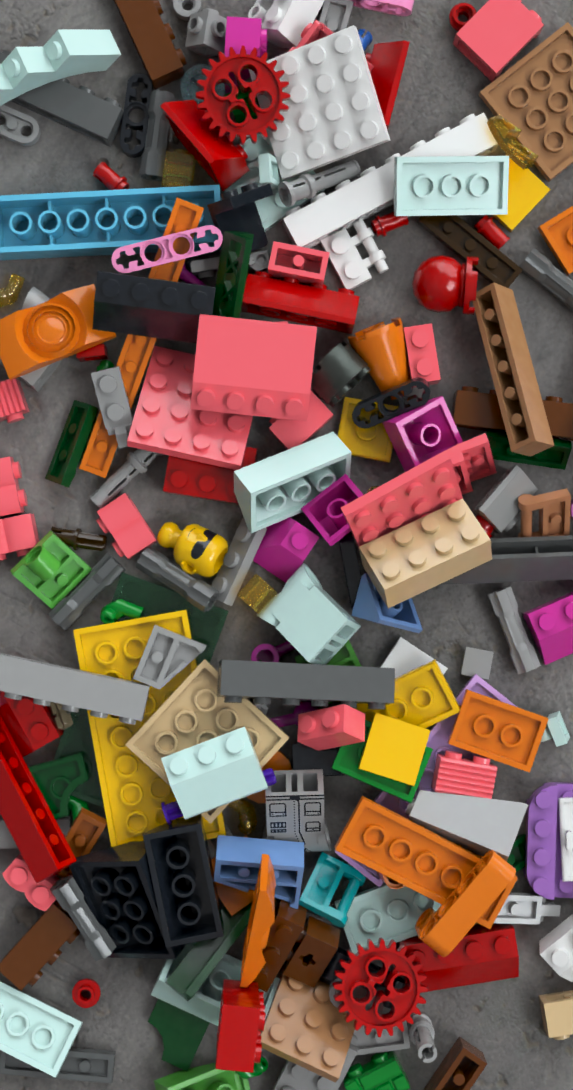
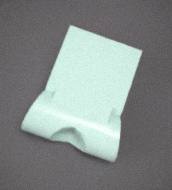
(309, 617)

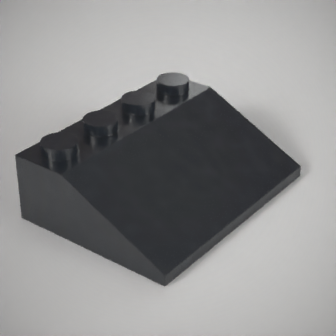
(123, 900)

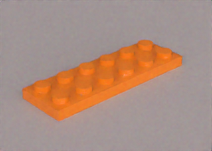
(411, 854)

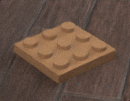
(307, 1028)

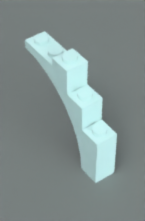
(64, 55)

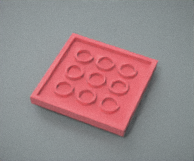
(169, 426)
(403, 499)

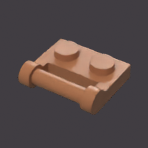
(553, 513)

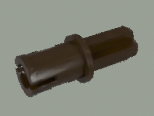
(79, 539)

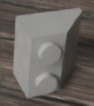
(501, 501)

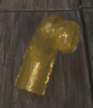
(10, 294)
(247, 815)

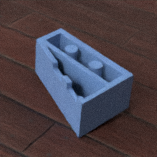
(239, 862)

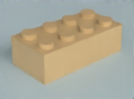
(426, 553)

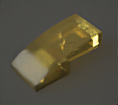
(506, 136)

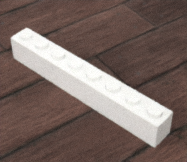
(376, 186)

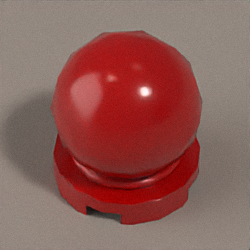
(444, 284)

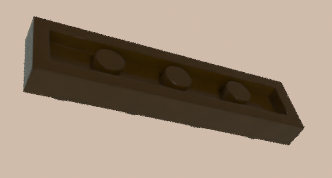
(467, 242)

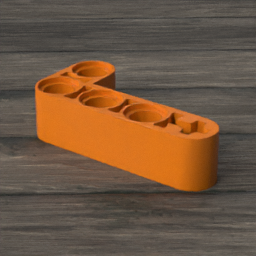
(465, 905)

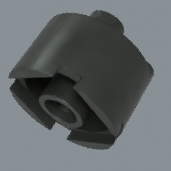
(338, 373)

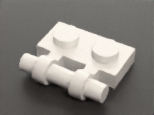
(346, 258)

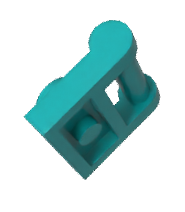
(323, 885)

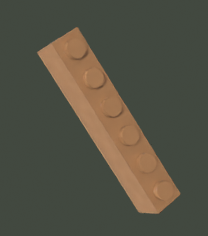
(512, 370)

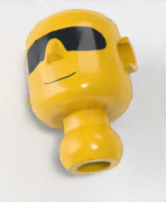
(194, 548)

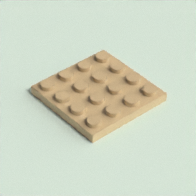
(197, 715)

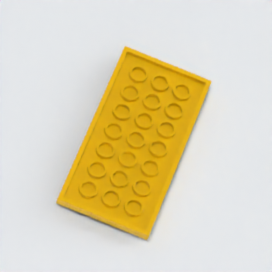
(128, 786)

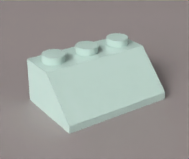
(214, 773)

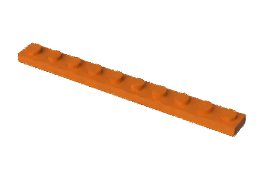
(138, 348)

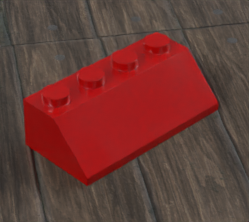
(300, 303)
(477, 958)

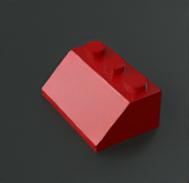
(386, 75)
(216, 156)
(28, 723)

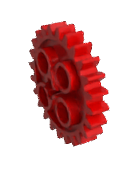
(266, 83)
(403, 1000)

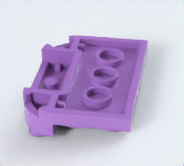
(543, 841)

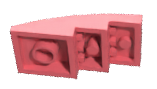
(472, 461)

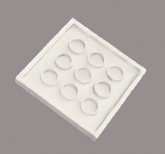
(330, 104)

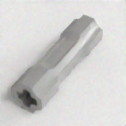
(506, 610)

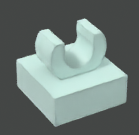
(268, 171)
(556, 729)

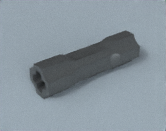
(156, 137)
(541, 270)
(192, 589)
(72, 607)
(72, 900)

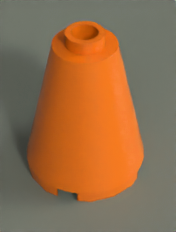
(384, 352)

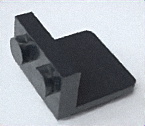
(240, 212)

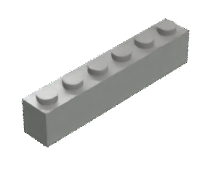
(73, 688)

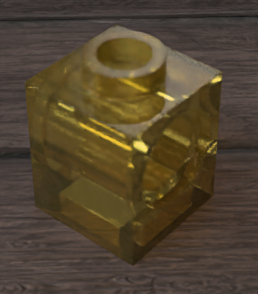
(178, 169)
(257, 593)

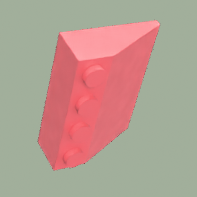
(253, 367)

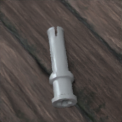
(309, 185)
(135, 463)
(423, 1037)

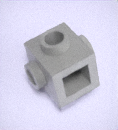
(206, 33)

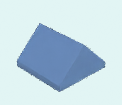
(371, 607)

